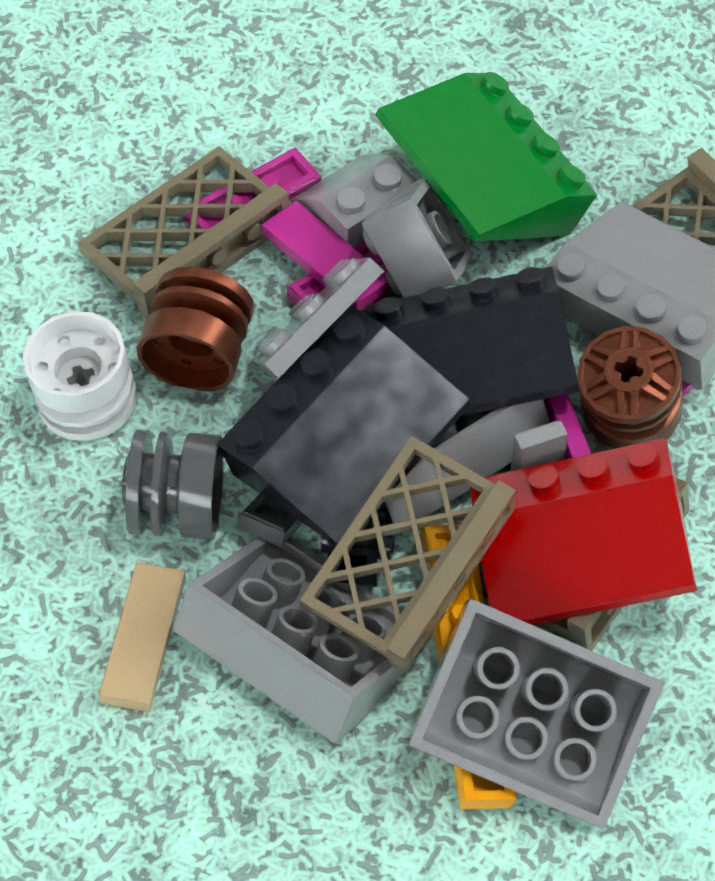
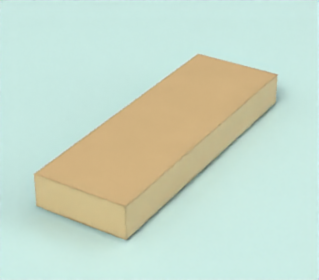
(142, 637)

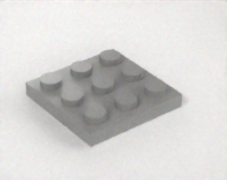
(315, 314)

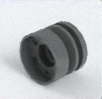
(173, 484)

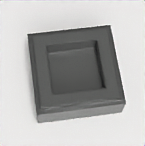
(268, 521)

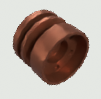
(195, 328)
(637, 410)

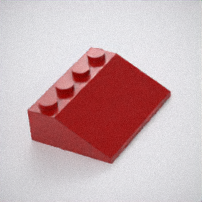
(590, 536)

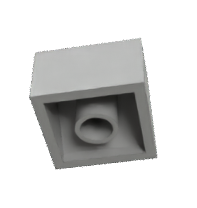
(353, 192)
(417, 240)

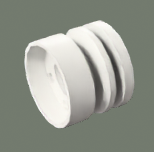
(80, 375)

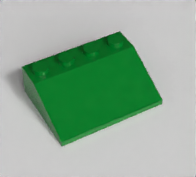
(489, 159)

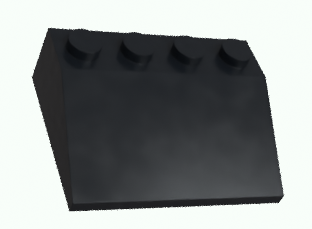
(489, 338)
(339, 423)

